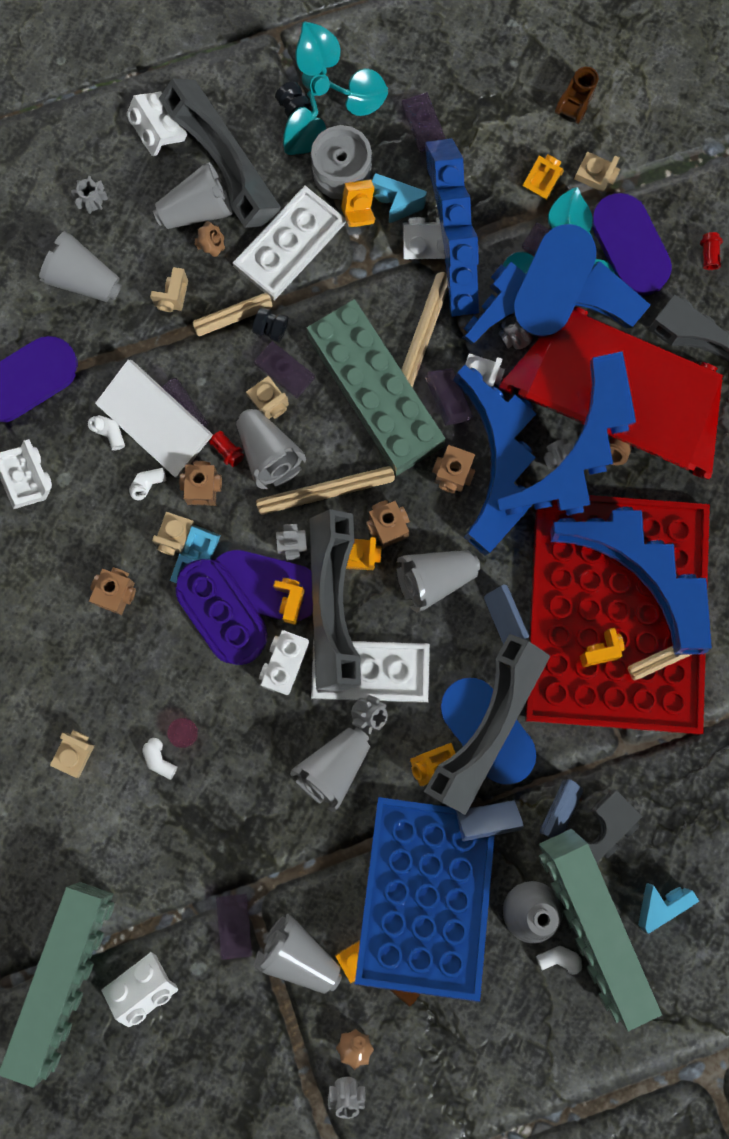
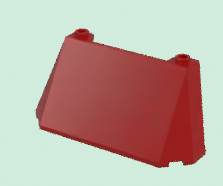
(670, 395)

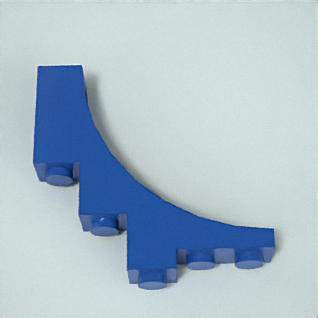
(458, 235)
(601, 293)
(609, 409)
(508, 456)
(681, 598)

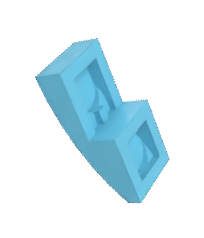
(199, 545)

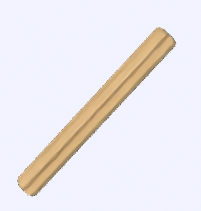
(425, 327)
(325, 490)

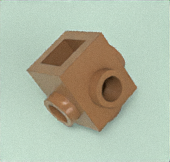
(454, 460)
(200, 483)
(392, 532)
(118, 598)

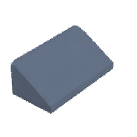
(505, 613)
(561, 808)
(489, 820)

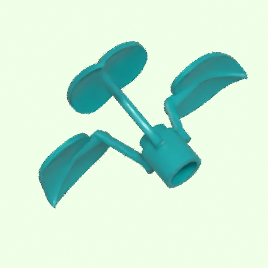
(314, 53)
(567, 209)

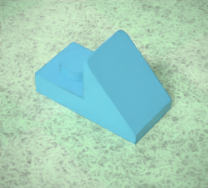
(404, 197)
(657, 912)

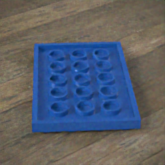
(424, 903)

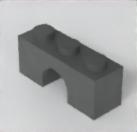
(616, 820)

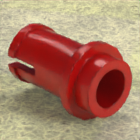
(711, 250)
(231, 454)

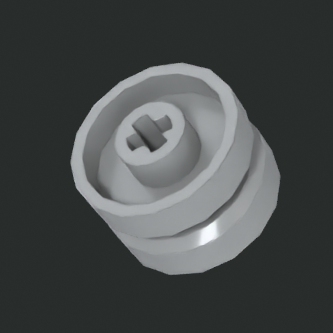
(340, 157)

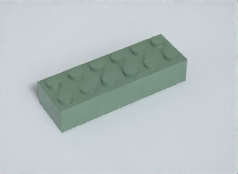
(375, 387)
(598, 929)
(57, 984)

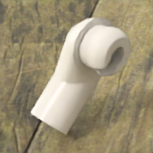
(108, 428)
(144, 481)
(154, 759)
(562, 956)

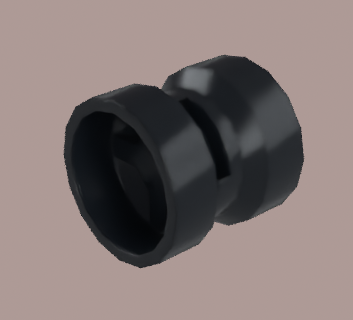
(291, 97)
(270, 324)

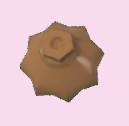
(210, 239)
(354, 1048)

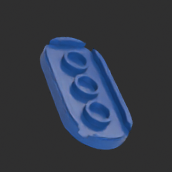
(555, 280)
(463, 711)

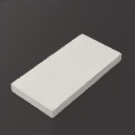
(289, 242)
(153, 418)
(387, 672)

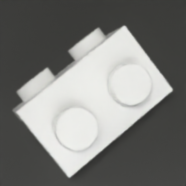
(154, 122)
(422, 239)
(23, 475)
(285, 662)
(139, 991)

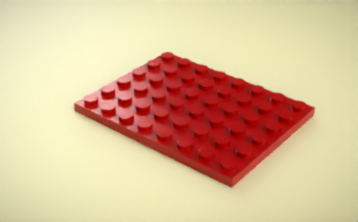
(586, 593)

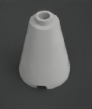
(194, 200)
(78, 270)
(268, 450)
(435, 575)
(333, 767)
(524, 906)
(297, 958)

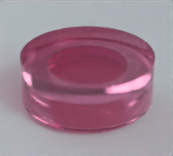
(182, 733)

